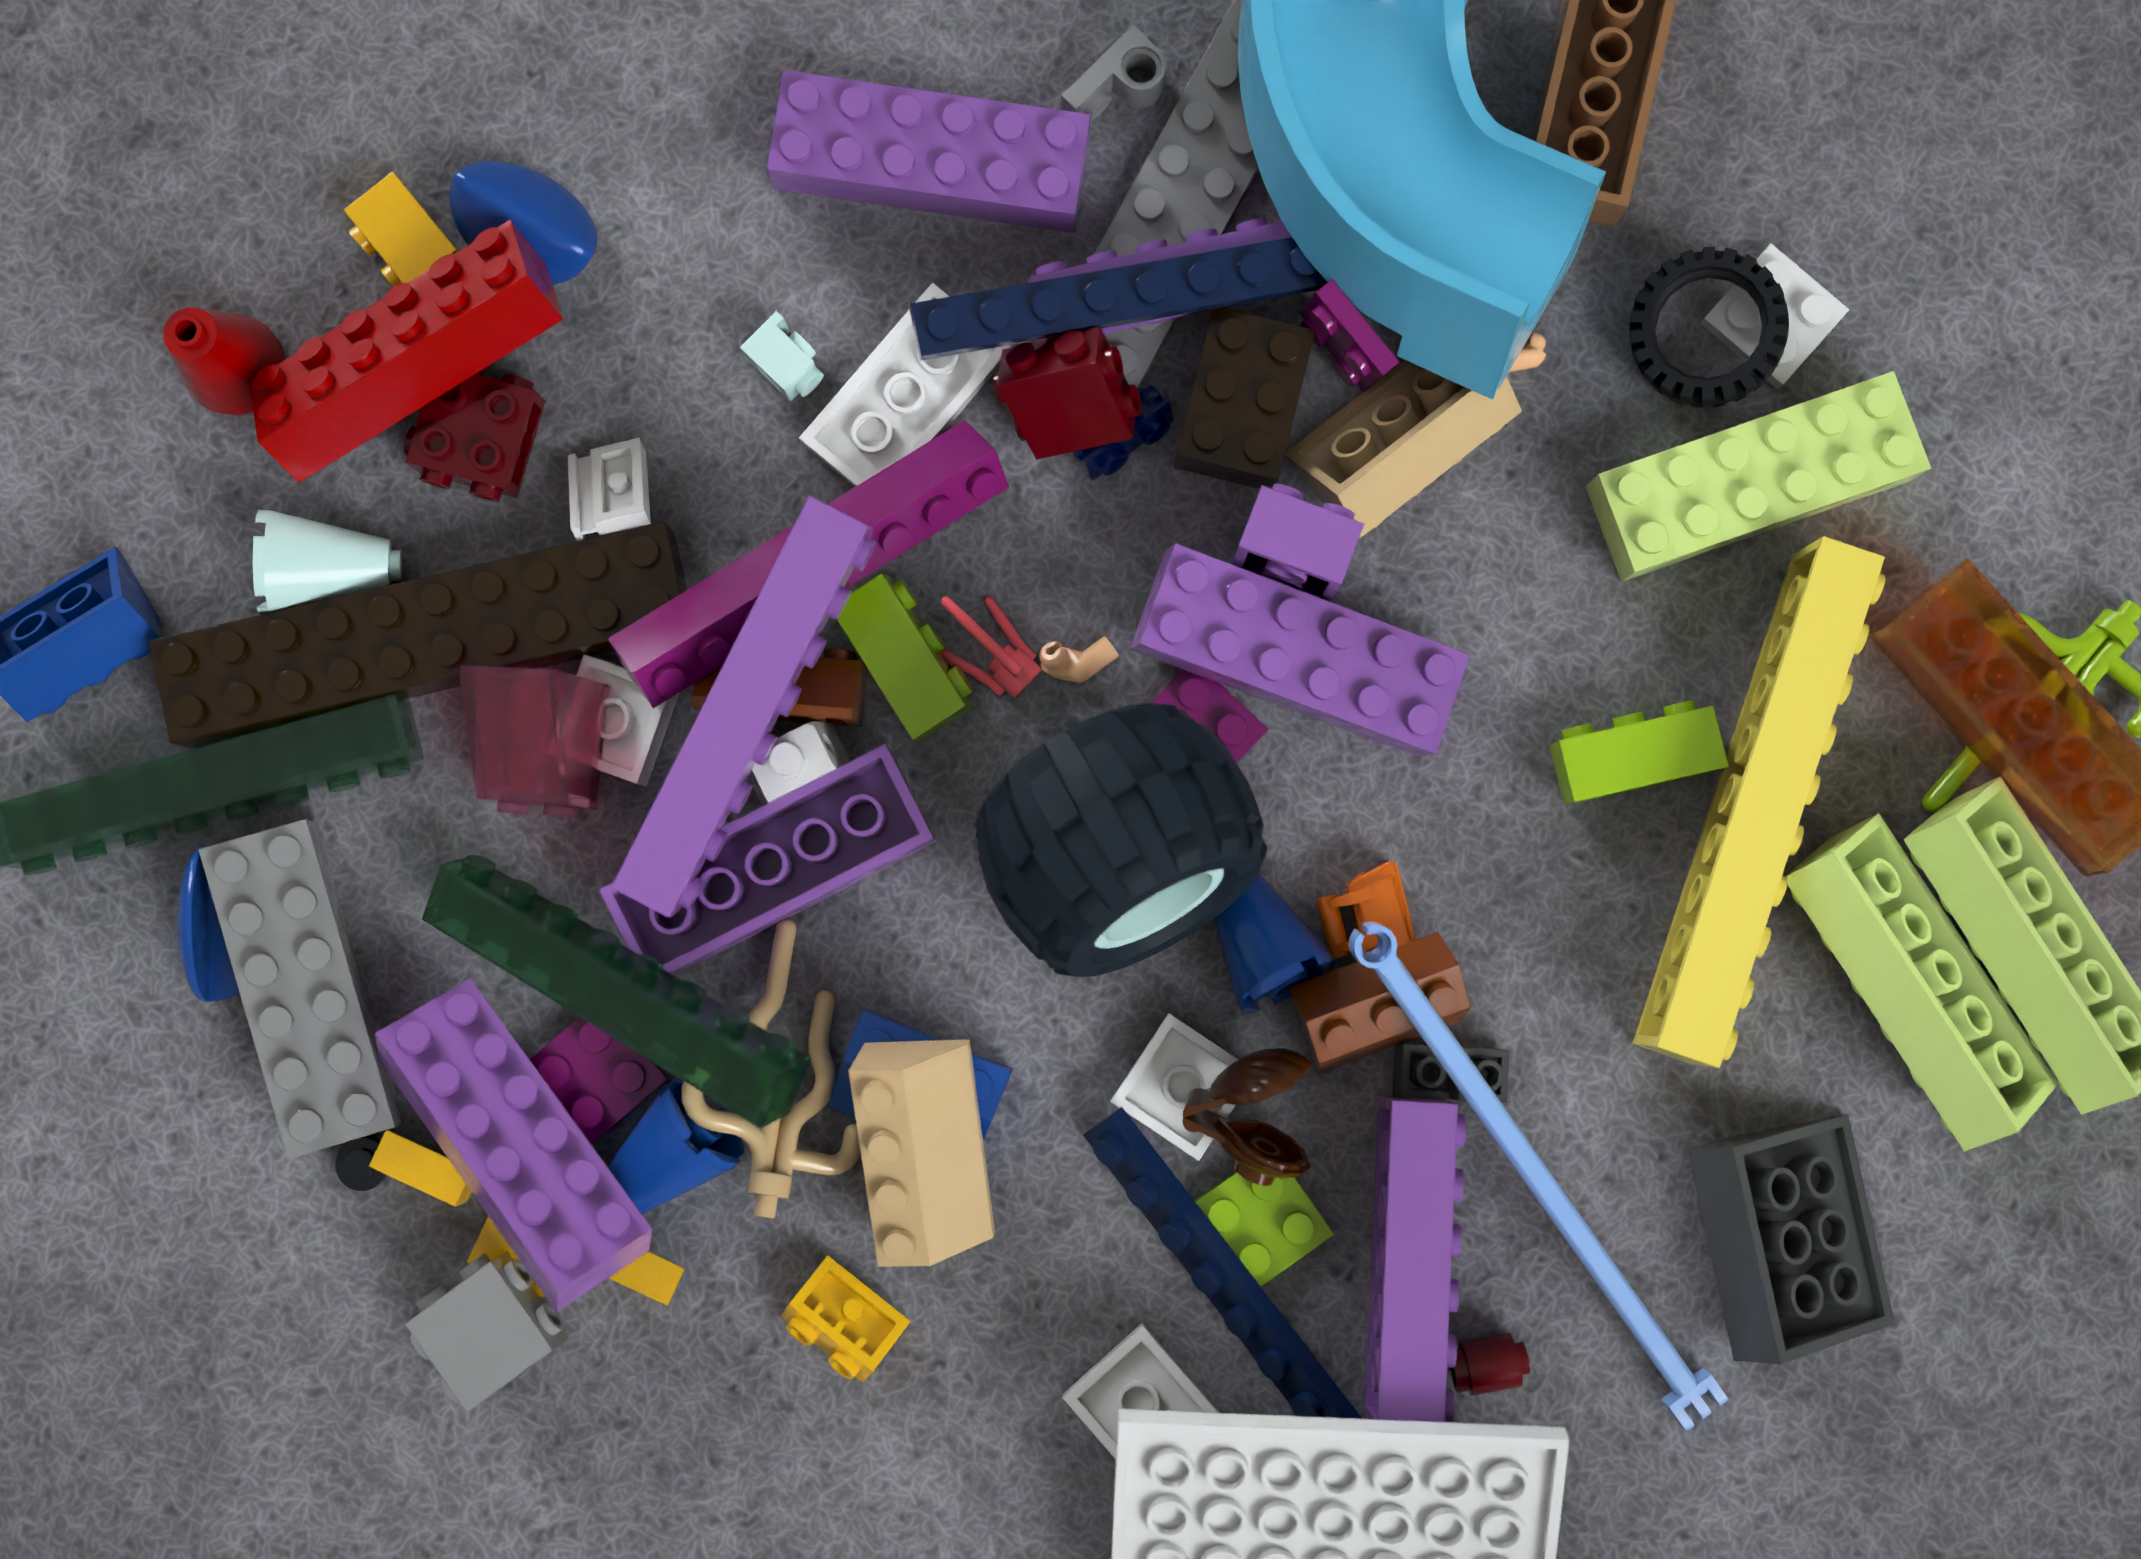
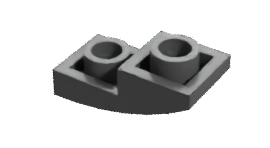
(1422, 1076)

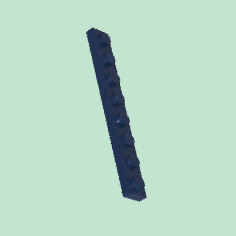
(1111, 297)
(1216, 1269)

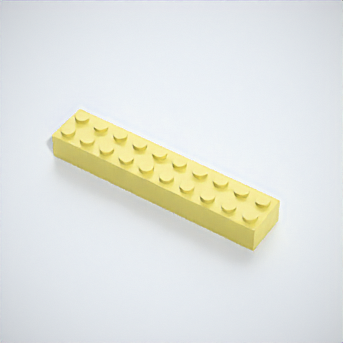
(1760, 803)

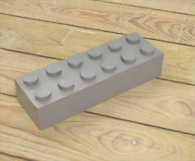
(300, 987)

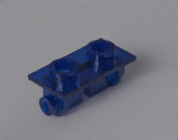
(1148, 429)

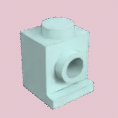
(783, 359)

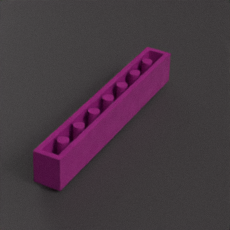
(901, 503)

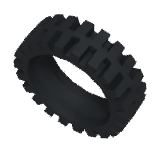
(1694, 267)

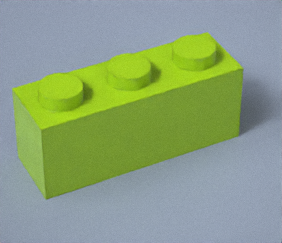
(905, 657)
(1638, 752)

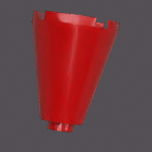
(220, 356)

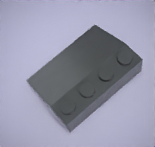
(1791, 1239)

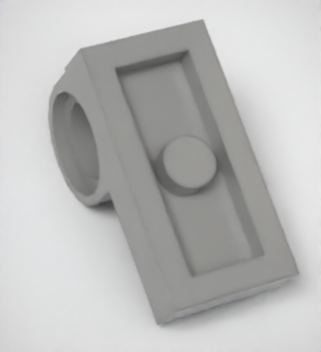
(1110, 73)

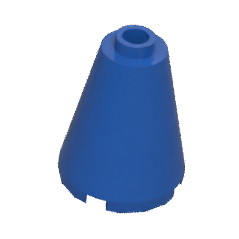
(1267, 947)
(671, 1153)

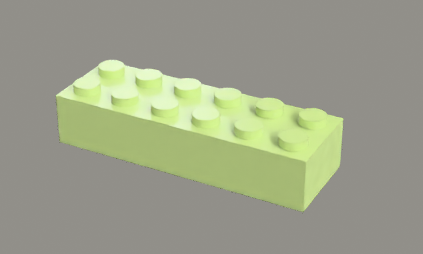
(1757, 476)
(2036, 942)
(1922, 983)

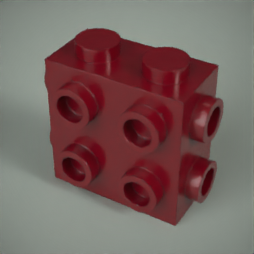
(1067, 393)
(477, 436)

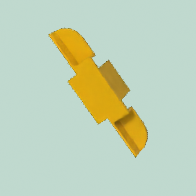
(439, 1178)

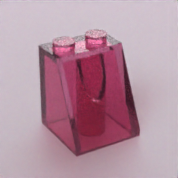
(534, 737)

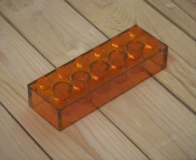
(2021, 715)

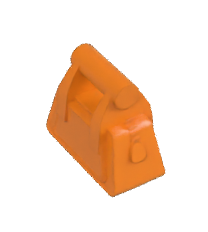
(1374, 898)

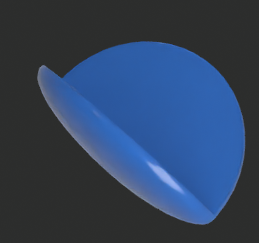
(540, 208)
(201, 938)

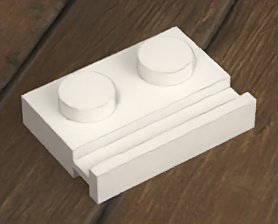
(609, 489)

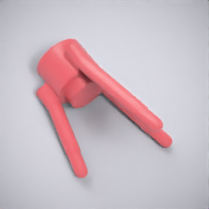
(1011, 668)

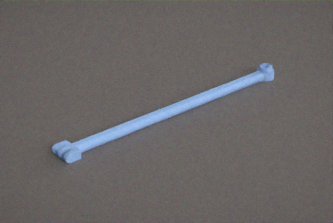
(1684, 1384)

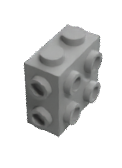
(485, 1329)

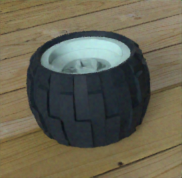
(1119, 839)

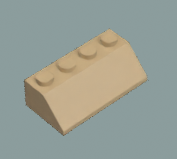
(1397, 440)
(921, 1150)

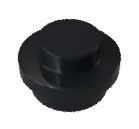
(353, 1164)

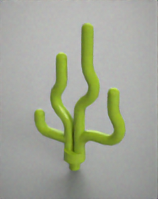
(2091, 653)

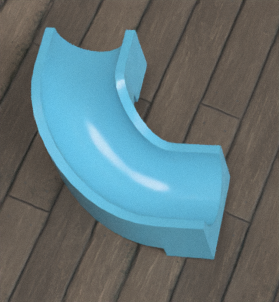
(1408, 179)

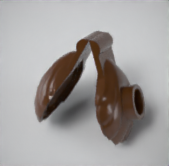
(1256, 1146)

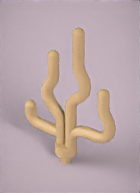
(775, 1145)

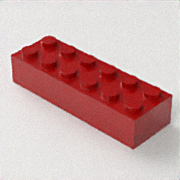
(403, 351)

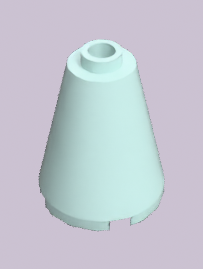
(317, 561)

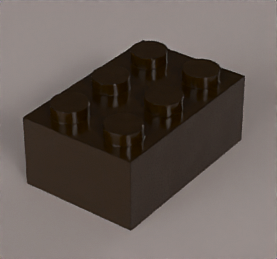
(1244, 398)

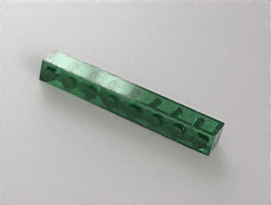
(207, 783)
(617, 989)

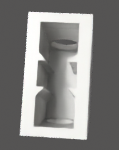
(798, 760)

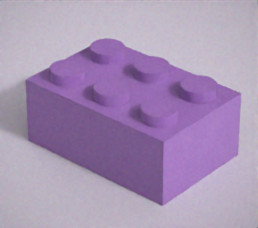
(1298, 541)

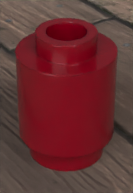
(1490, 1364)

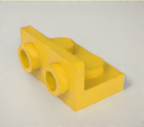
(844, 1320)

